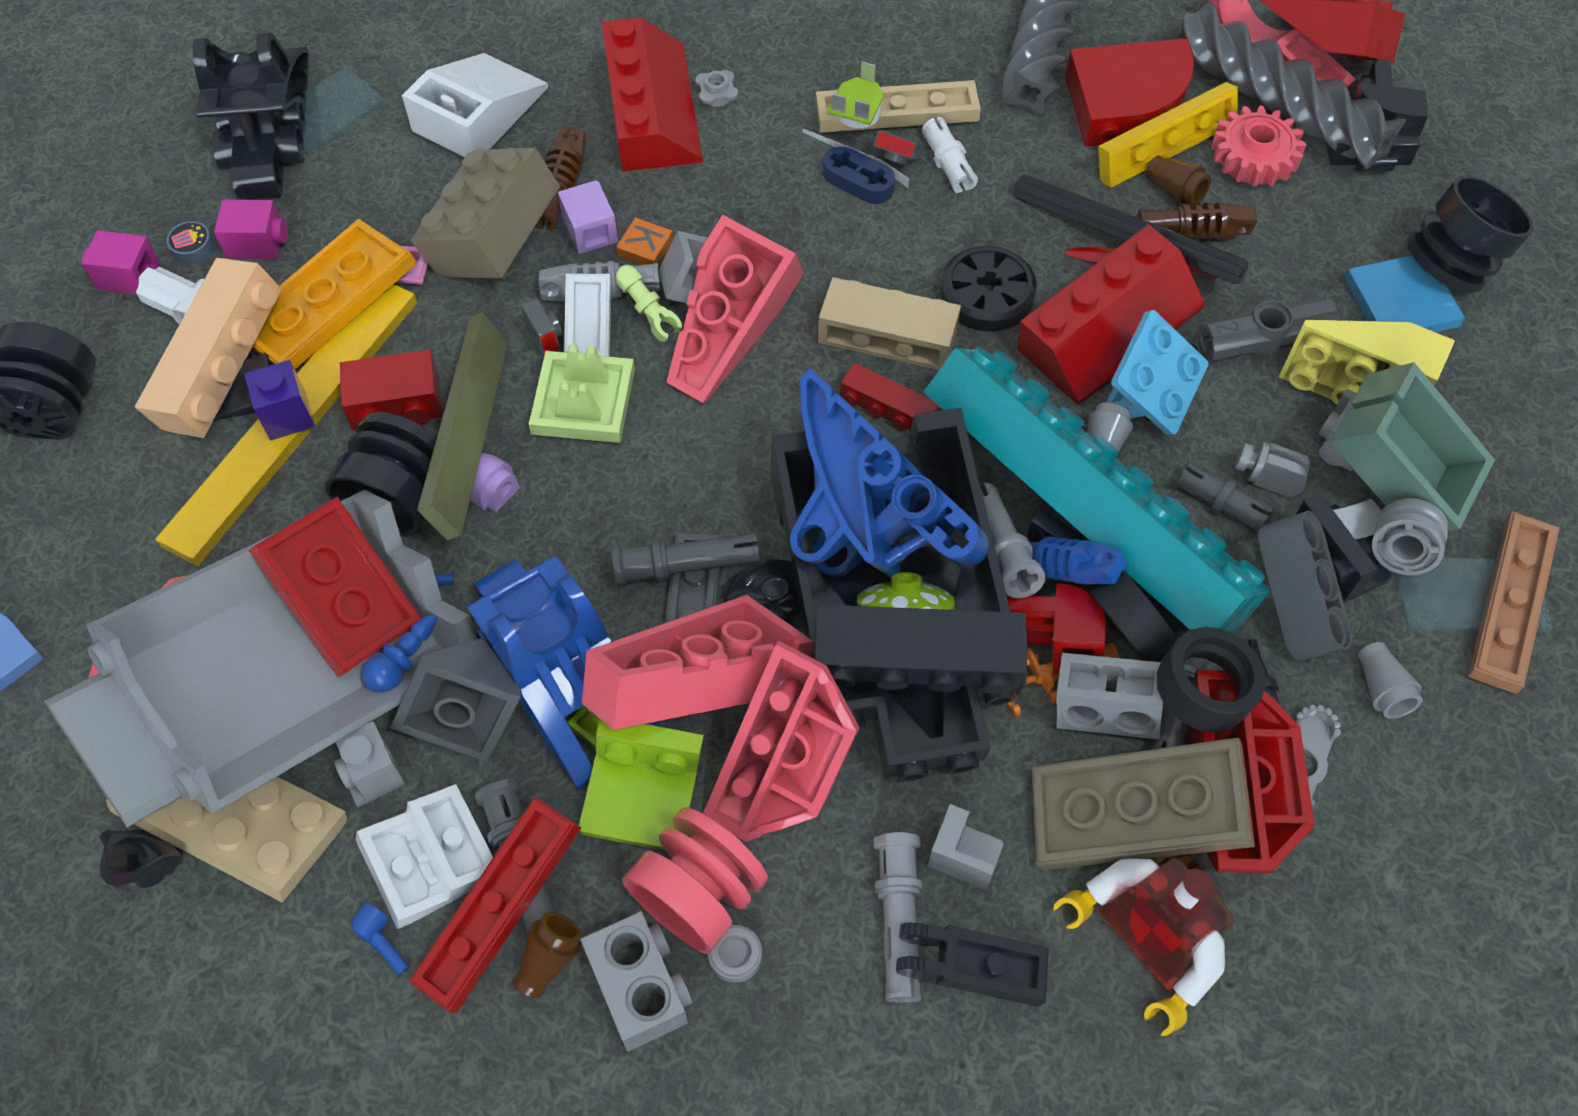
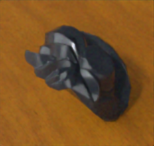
(770, 585)
(137, 858)

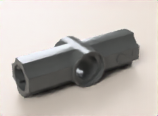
(1263, 330)

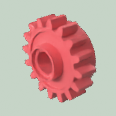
(1258, 146)

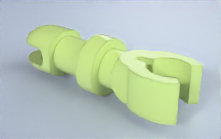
(647, 302)

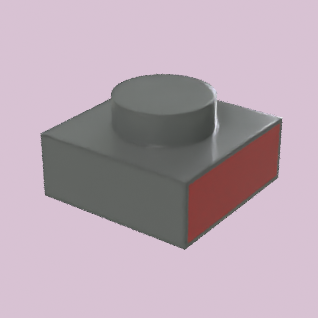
(898, 147)
(541, 326)

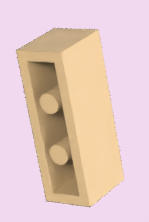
(888, 323)

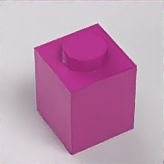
(250, 229)
(118, 260)

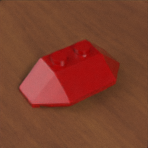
(1274, 778)

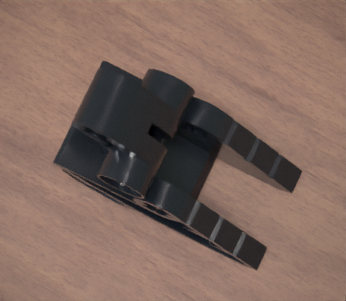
(242, 96)

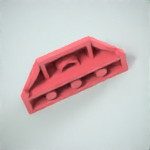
(784, 749)

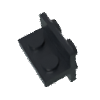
(1352, 558)

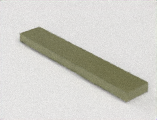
(463, 428)

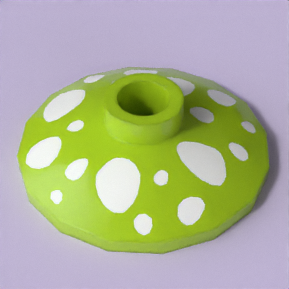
(906, 591)

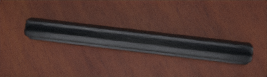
(1124, 226)

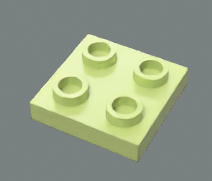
(582, 395)

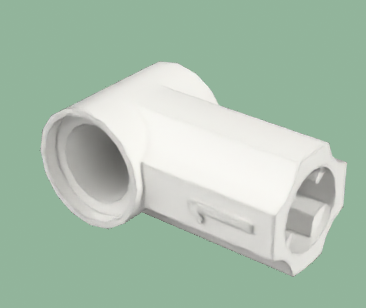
(167, 292)

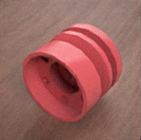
(704, 868)

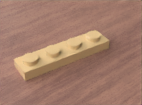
(911, 106)

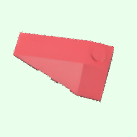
(734, 299)

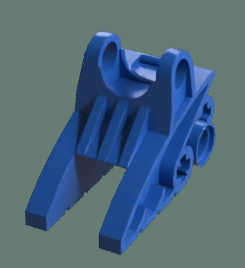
(855, 497)
(541, 634)

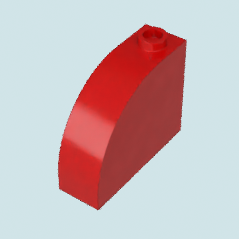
(1126, 85)

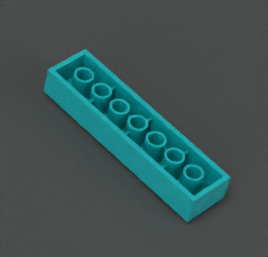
(1097, 492)

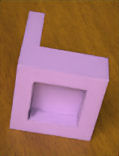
(588, 216)

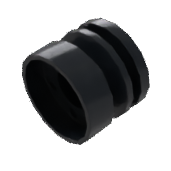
(1469, 234)
(42, 380)
(388, 460)

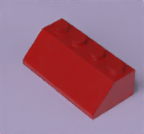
(650, 96)
(1090, 322)

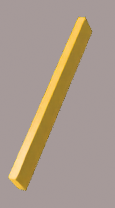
(255, 457)

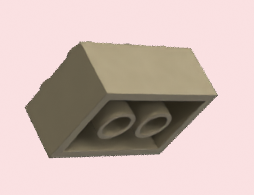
(486, 213)

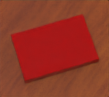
(336, 586)

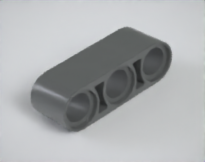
(1304, 586)

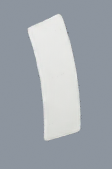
(1360, 518)

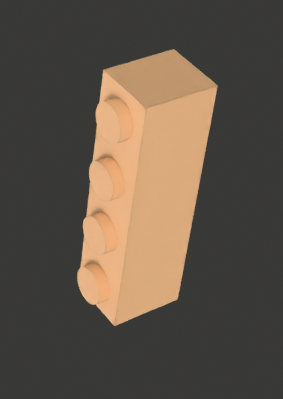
(209, 347)

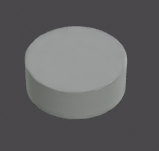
(736, 955)

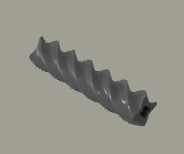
(1037, 53)
(1290, 86)

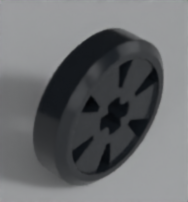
(991, 265)

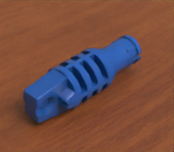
(1078, 560)

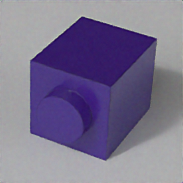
(279, 400)

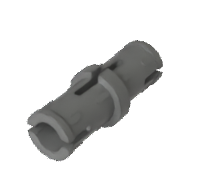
(1224, 497)

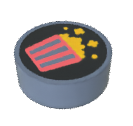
(190, 242)

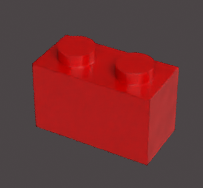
(391, 384)

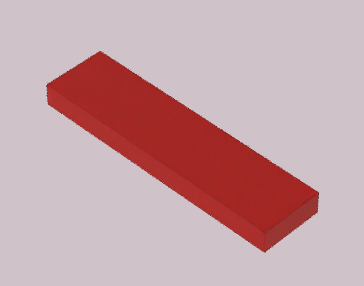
(494, 905)

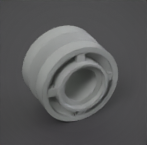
(1408, 554)

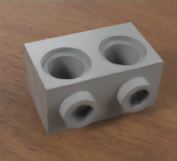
(1109, 696)
(628, 983)

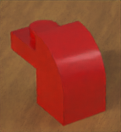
(1068, 622)

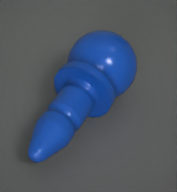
(385, 670)

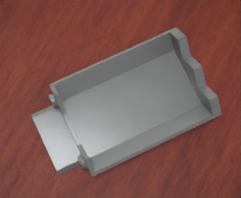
(221, 684)

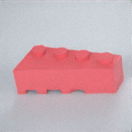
(686, 664)

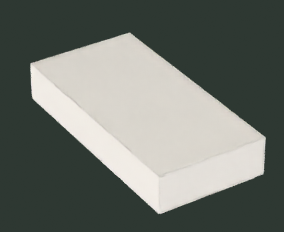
(588, 312)

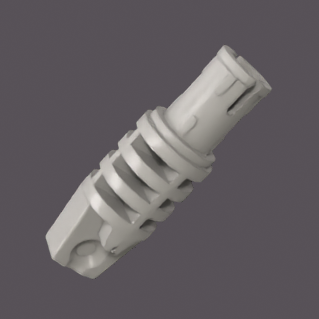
(553, 280)

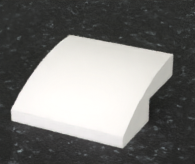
(425, 855)

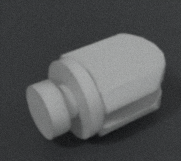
(1274, 468)

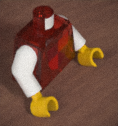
(1166, 921)

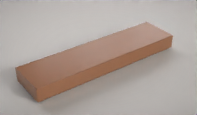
(1514, 603)

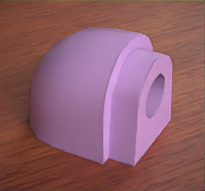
(493, 483)

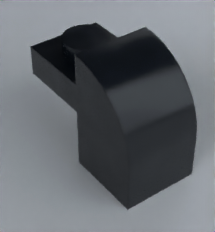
(1395, 101)

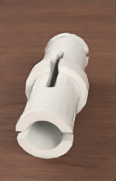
(949, 155)

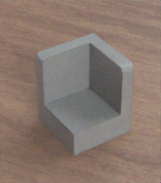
(679, 266)
(964, 851)

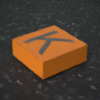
(644, 242)

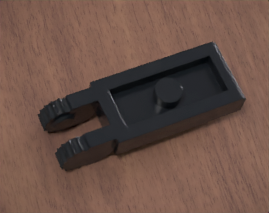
(978, 963)

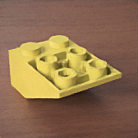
(1341, 353)

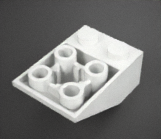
(470, 102)

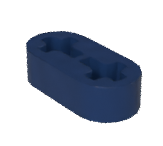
(858, 175)

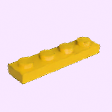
(1166, 134)

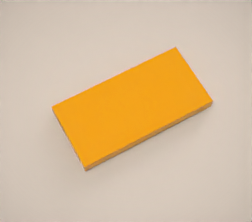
(330, 292)

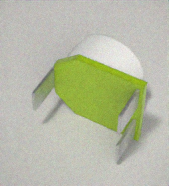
(858, 99)

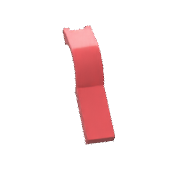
(1292, 42)

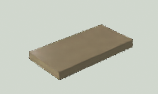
(1142, 805)

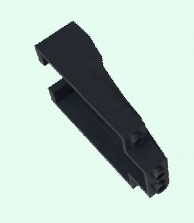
(914, 724)

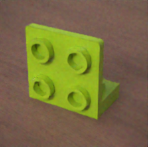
(639, 782)

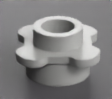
(716, 88)

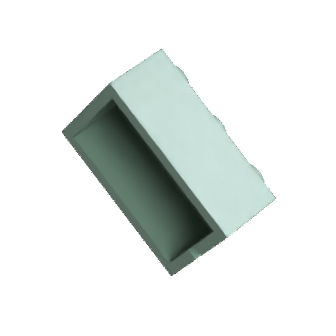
(1412, 443)

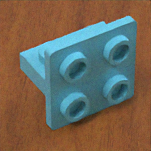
(1158, 374)

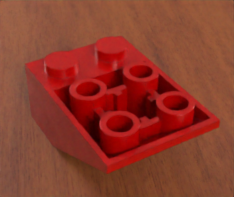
(1345, 26)

